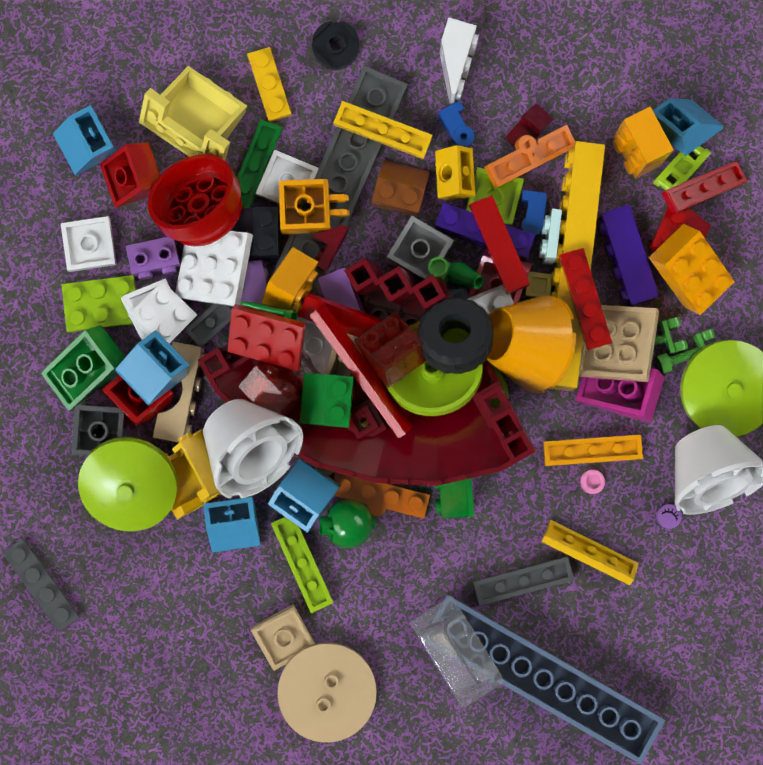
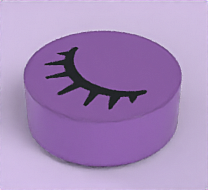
(668, 516)

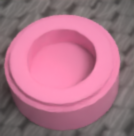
(592, 481)

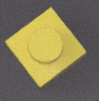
(539, 284)

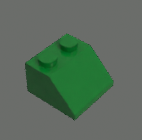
(327, 400)

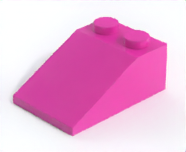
(623, 397)

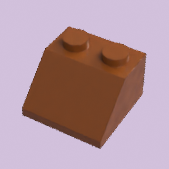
(400, 188)

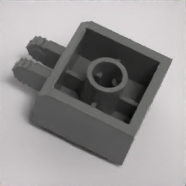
(91, 418)

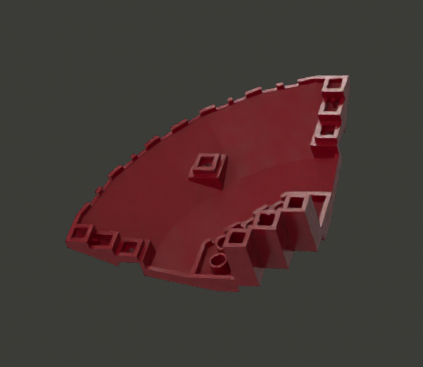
(436, 448)

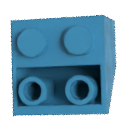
(686, 124)
(84, 140)
(152, 368)
(304, 495)
(232, 524)

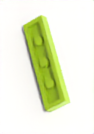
(302, 564)

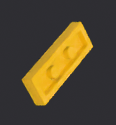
(269, 84)

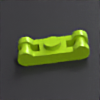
(681, 168)

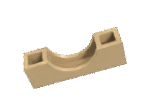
(175, 422)

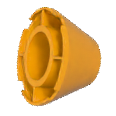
(533, 342)

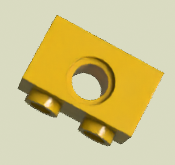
(455, 173)

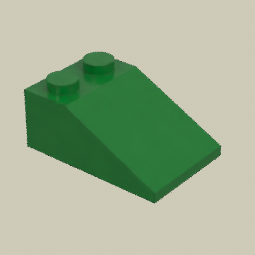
(83, 367)
(455, 499)

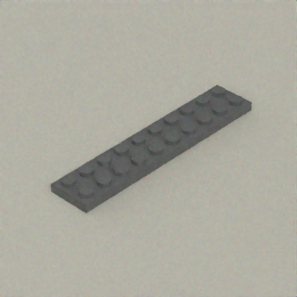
(350, 157)

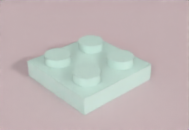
(551, 229)

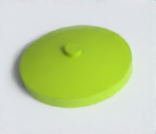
(724, 386)
(433, 392)
(128, 484)

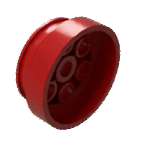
(196, 200)

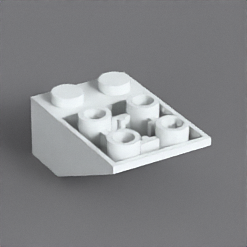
(456, 46)

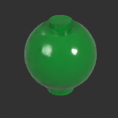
(347, 524)

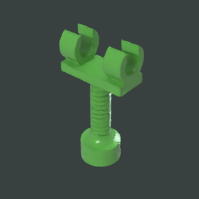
(439, 267)
(666, 338)
(666, 362)

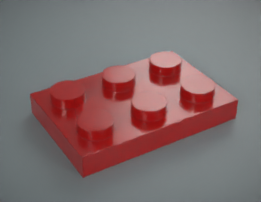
(266, 337)

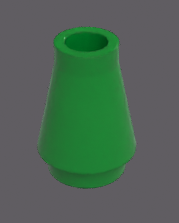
(463, 275)

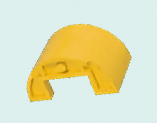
(193, 474)

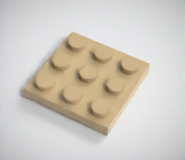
(631, 347)

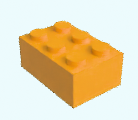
(642, 143)
(691, 269)

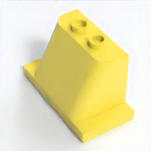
(193, 114)

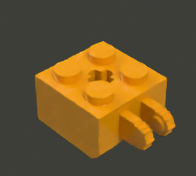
(316, 194)
(291, 281)

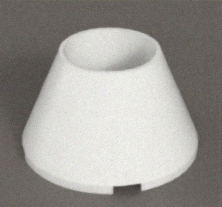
(249, 447)
(713, 470)

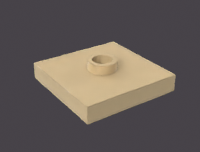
(282, 636)

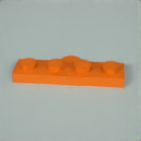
(529, 155)
(382, 496)

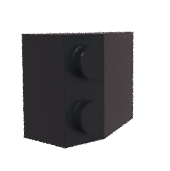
(264, 226)

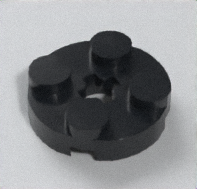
(337, 32)

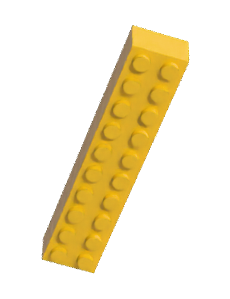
(577, 230)

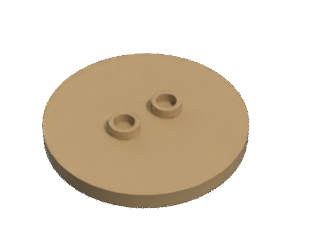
(326, 692)

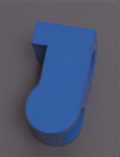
(455, 126)
(534, 212)

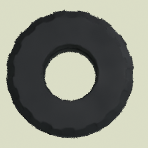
(460, 356)

